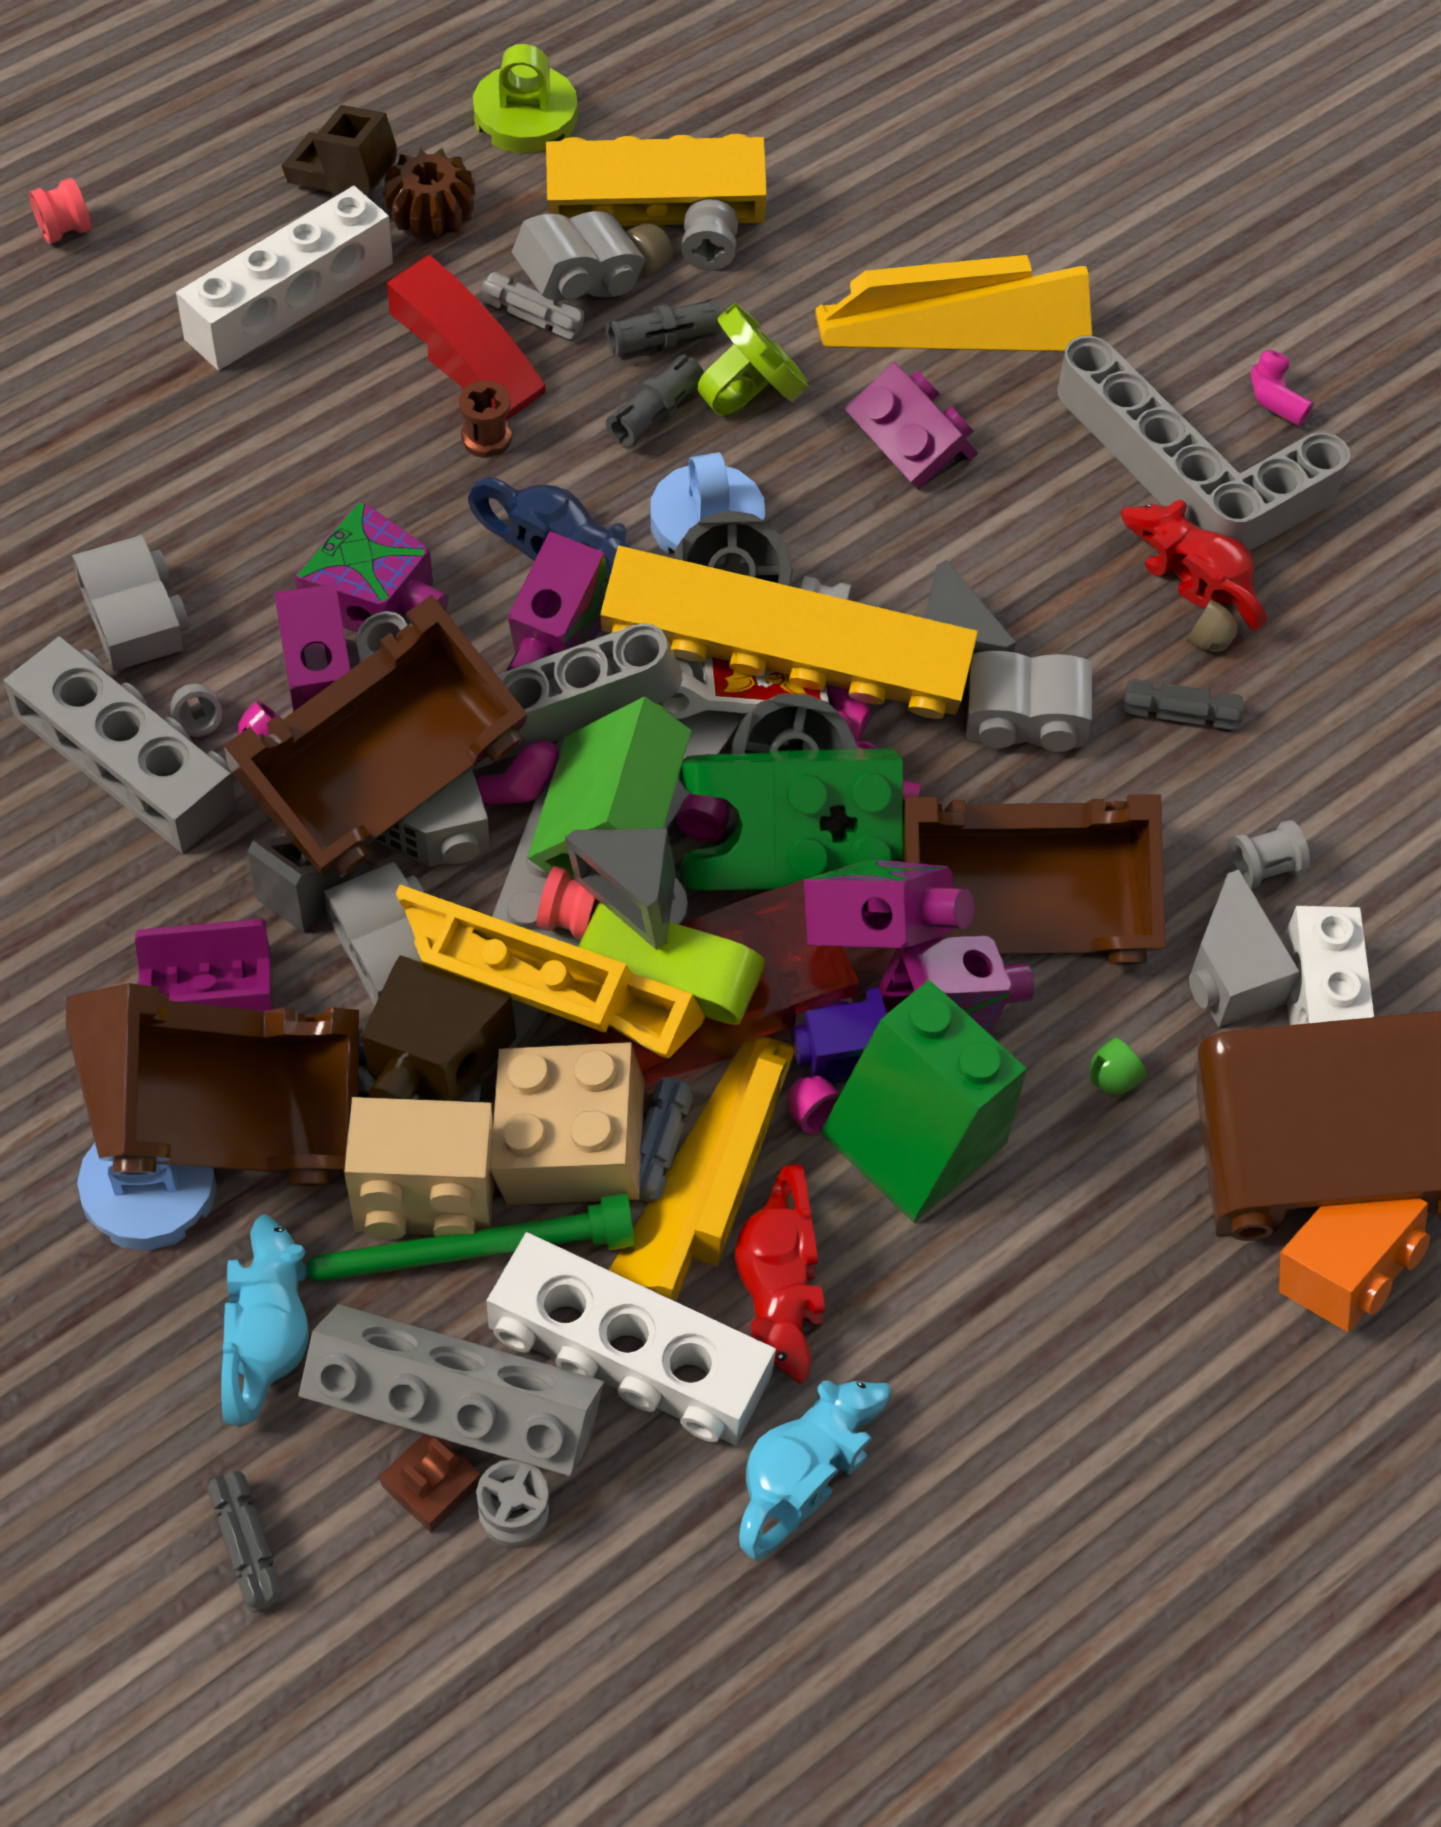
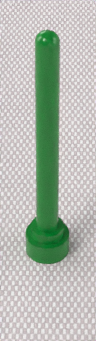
(604, 1224)

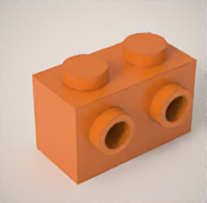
(1350, 1256)

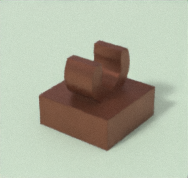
(430, 1480)

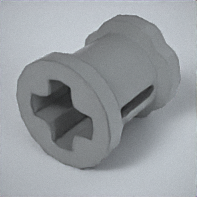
(1269, 853)

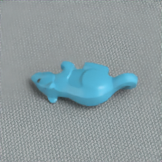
(263, 1322)
(798, 1459)

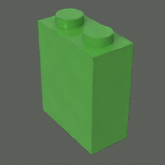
(611, 777)

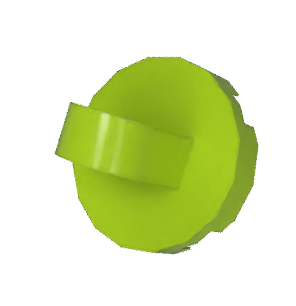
(525, 102)
(748, 366)

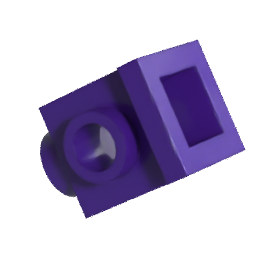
(837, 1036)

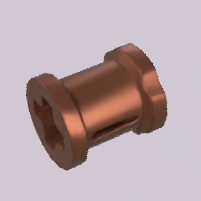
(477, 409)

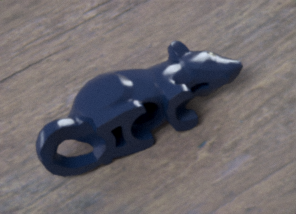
(539, 511)

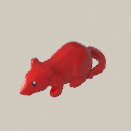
(1204, 560)
(775, 1262)

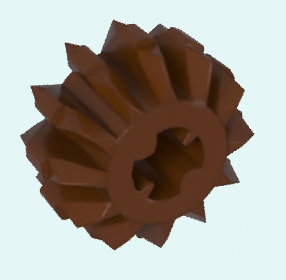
(429, 193)

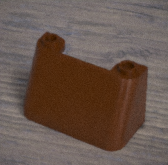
(379, 741)
(1051, 872)
(214, 1083)
(1320, 1117)

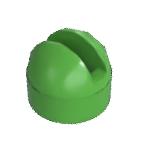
(1116, 1068)

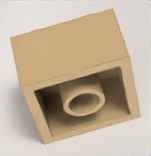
(567, 1123)
(419, 1167)

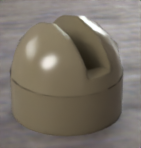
(1214, 628)

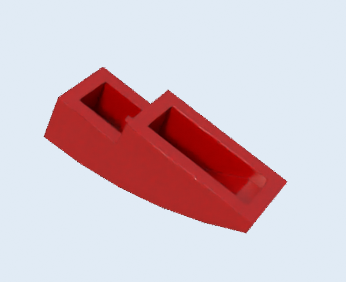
(461, 332)

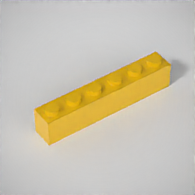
(791, 632)

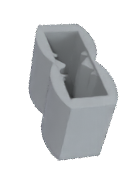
(578, 255)
(129, 602)
(1029, 700)
(373, 923)

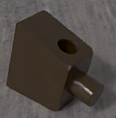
(434, 1033)

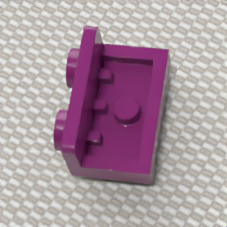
(908, 426)
(209, 963)

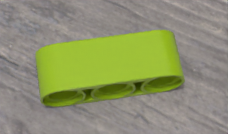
(708, 966)

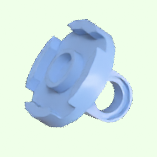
(700, 491)
(144, 1209)

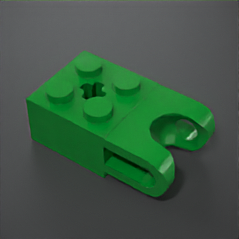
(781, 810)

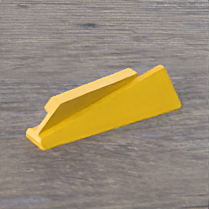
(961, 308)
(550, 973)
(709, 1173)

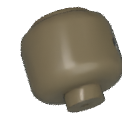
(653, 245)

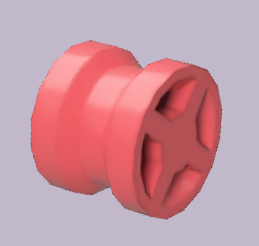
(60, 210)
(565, 904)

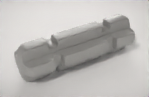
(531, 306)

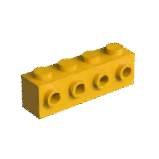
(656, 177)

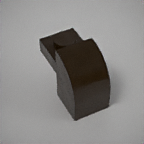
(345, 153)

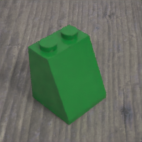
(925, 1101)

